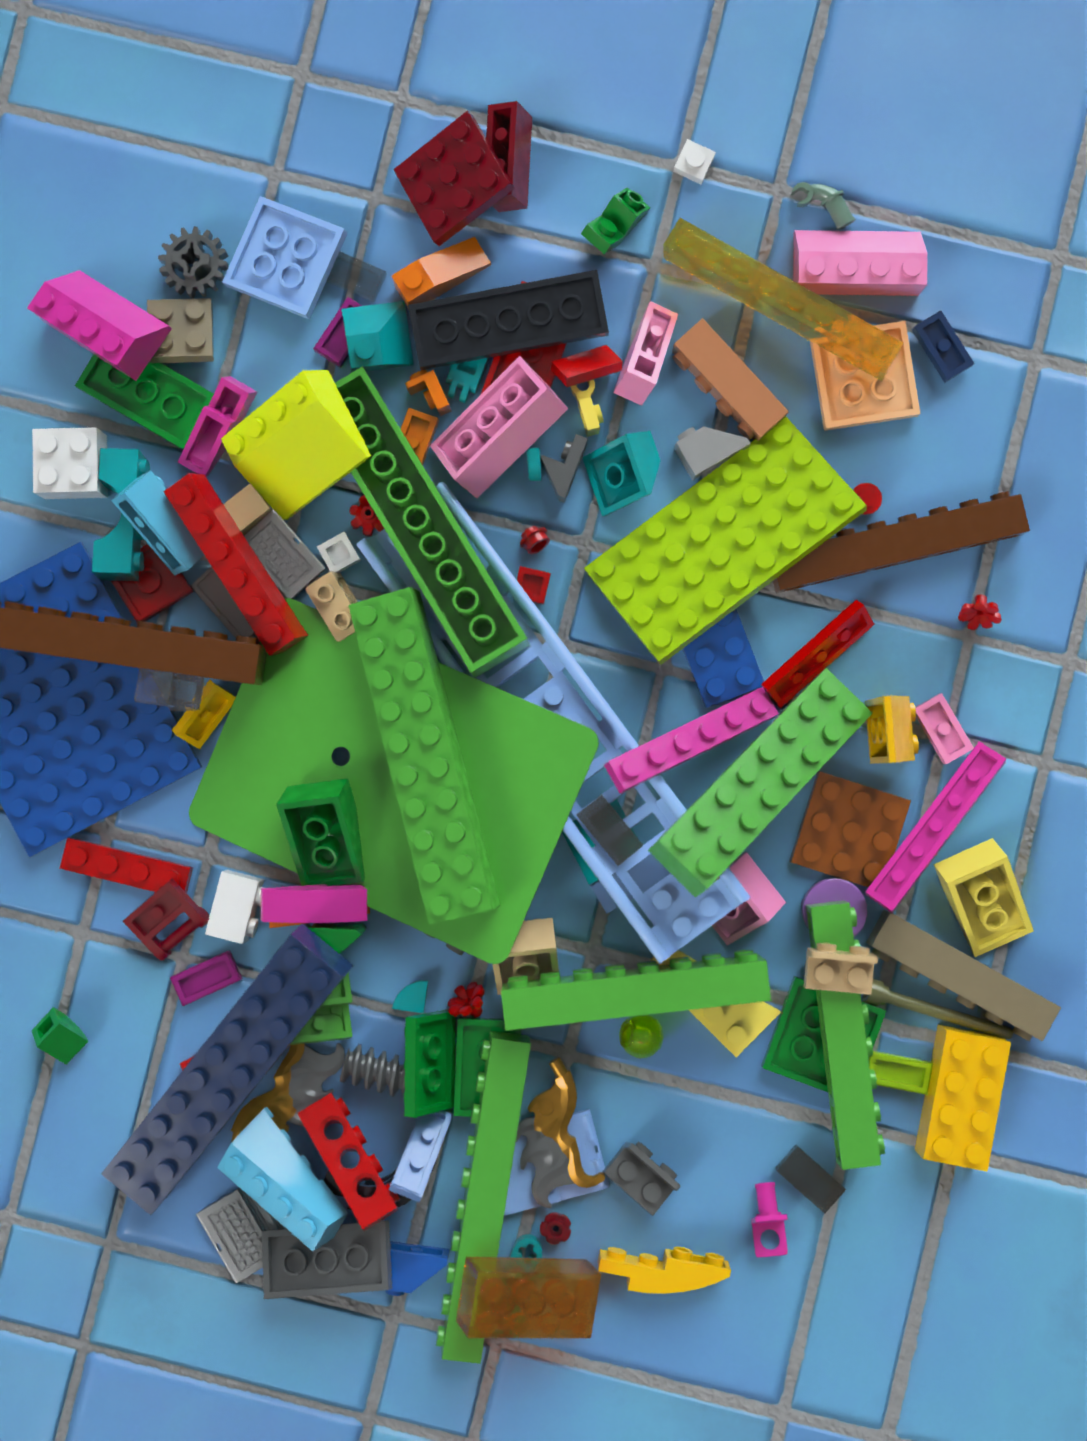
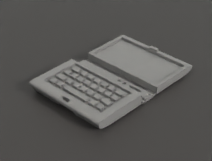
(286, 561)
(237, 1227)

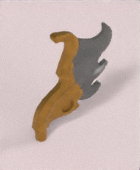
(296, 1087)
(548, 1141)

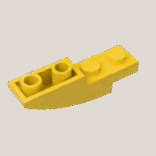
(676, 1273)

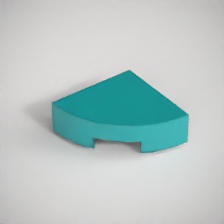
(412, 997)

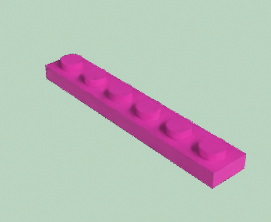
(690, 740)
(935, 827)

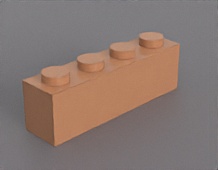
(728, 381)

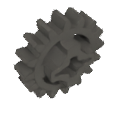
(184, 252)

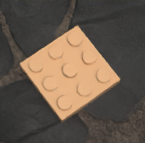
(856, 398)

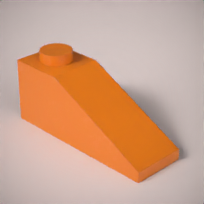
(440, 271)

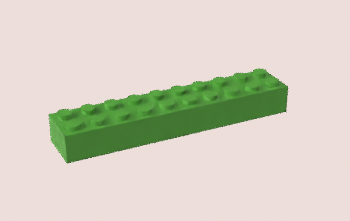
(429, 535)
(424, 756)

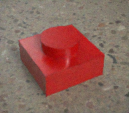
(534, 583)

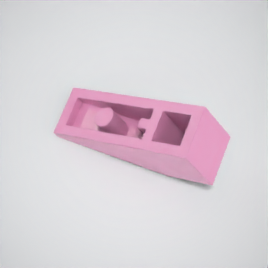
(646, 354)

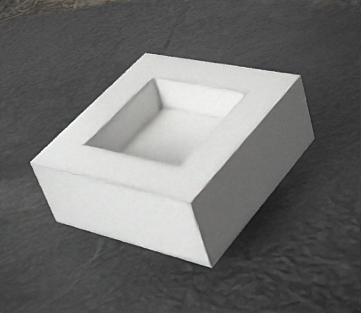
(694, 161)
(338, 553)

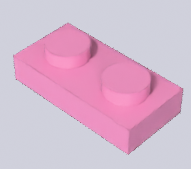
(943, 729)

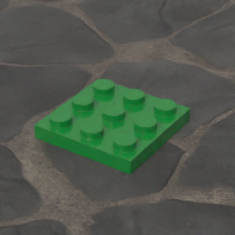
(797, 1041)

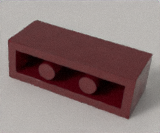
(510, 138)

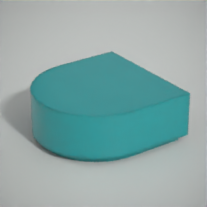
(534, 465)

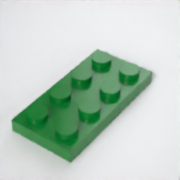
(157, 400)

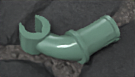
(830, 198)

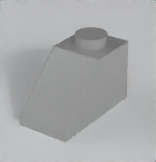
(707, 449)

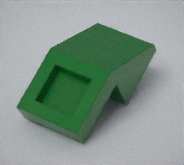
(616, 221)

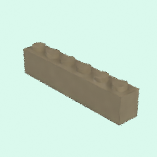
(963, 975)

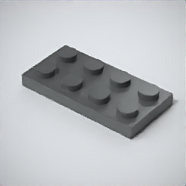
(343, 1265)

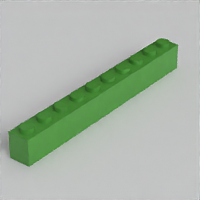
(485, 1179)

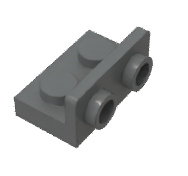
(641, 1176)

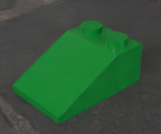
(323, 832)

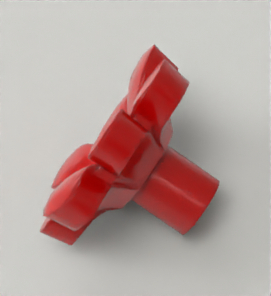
(362, 520)
(980, 613)
(467, 1000)

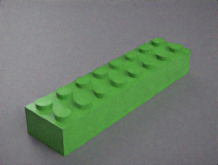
(760, 783)
(635, 991)

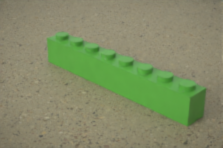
(846, 1048)

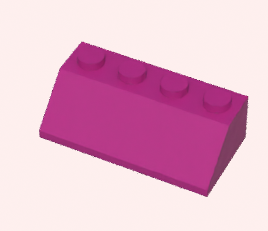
(100, 321)

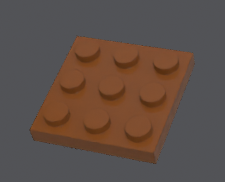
(849, 829)

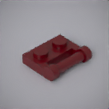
(160, 911)

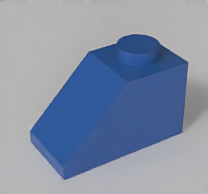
(414, 1265)

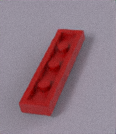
(818, 653)
(122, 866)

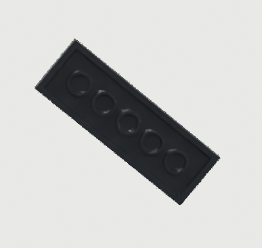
(508, 320)

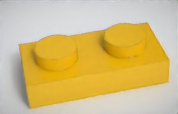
(199, 724)

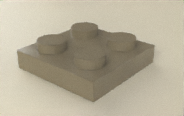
(191, 330)

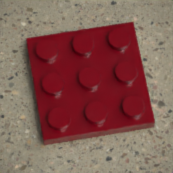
(453, 178)

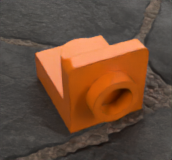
(434, 395)

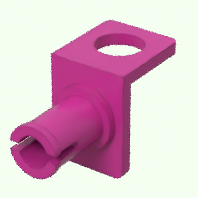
(768, 1219)

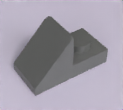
(562, 474)

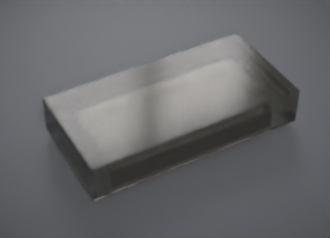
(356, 277)
(609, 830)
(810, 1178)

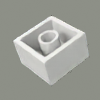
(68, 463)

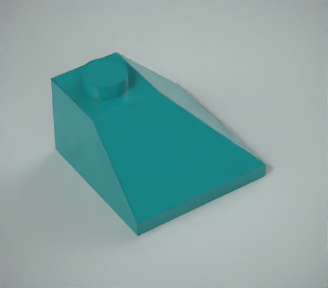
(377, 336)
(623, 470)

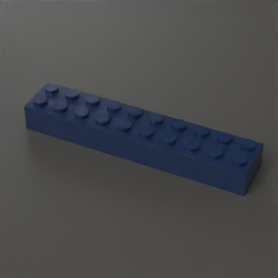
(227, 1068)

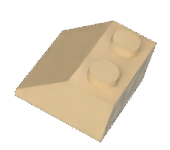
(531, 953)

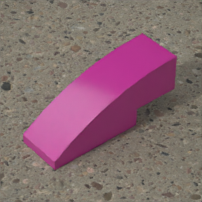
(222, 414)
(314, 904)

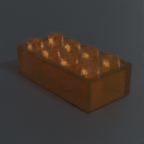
(528, 1298)

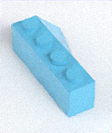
(282, 1182)

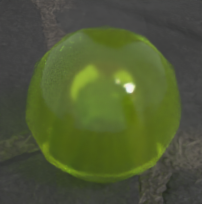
(641, 1036)

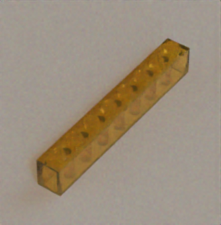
(781, 299)

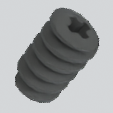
(374, 1070)

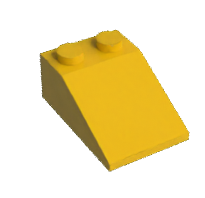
(891, 729)

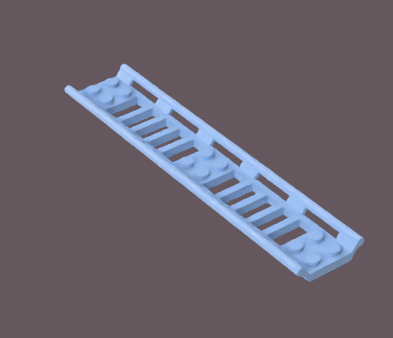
(667, 904)

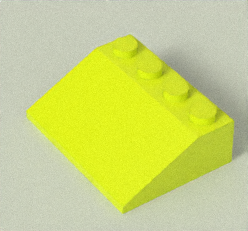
(297, 443)

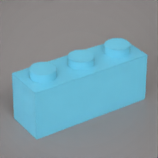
(158, 522)

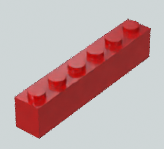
(235, 563)

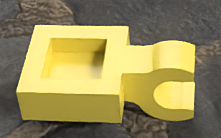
(590, 414)

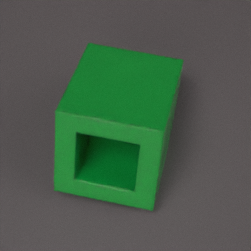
(59, 1036)

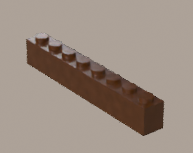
(909, 540)

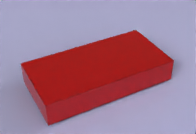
(586, 366)

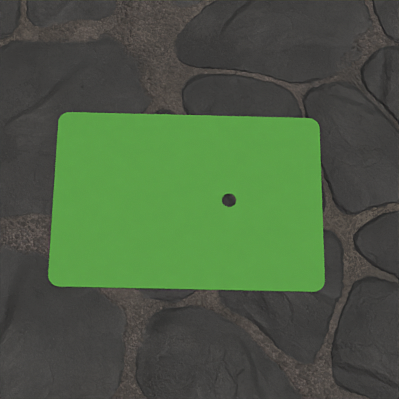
(316, 698)

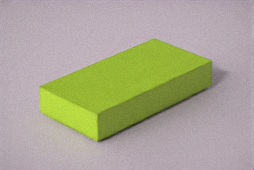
(901, 1072)

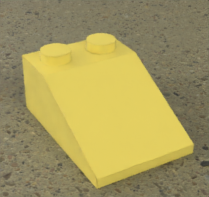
(984, 896)

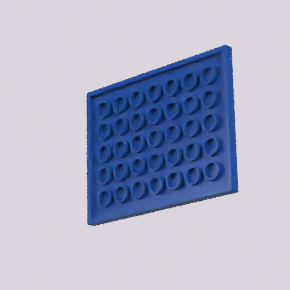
(71, 726)

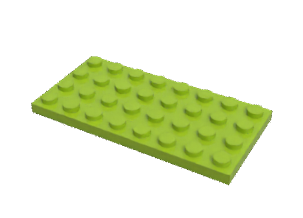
(724, 540)

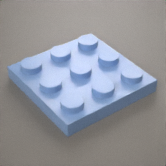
(284, 257)

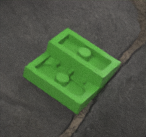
(332, 1018)

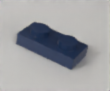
(942, 346)

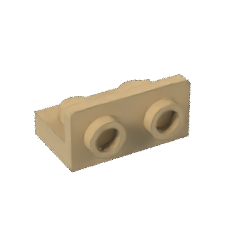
(332, 599)
(839, 970)

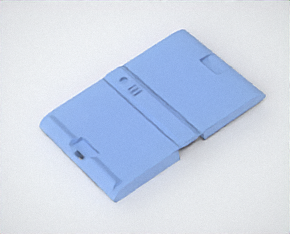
(520, 1183)

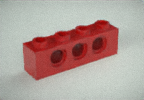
(316, 1120)

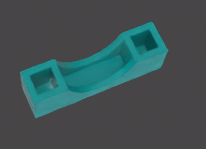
(118, 553)

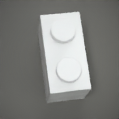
(235, 907)

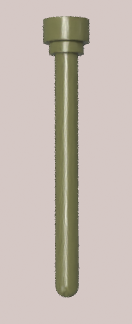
(882, 995)

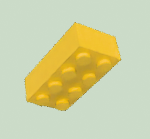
(962, 1098)

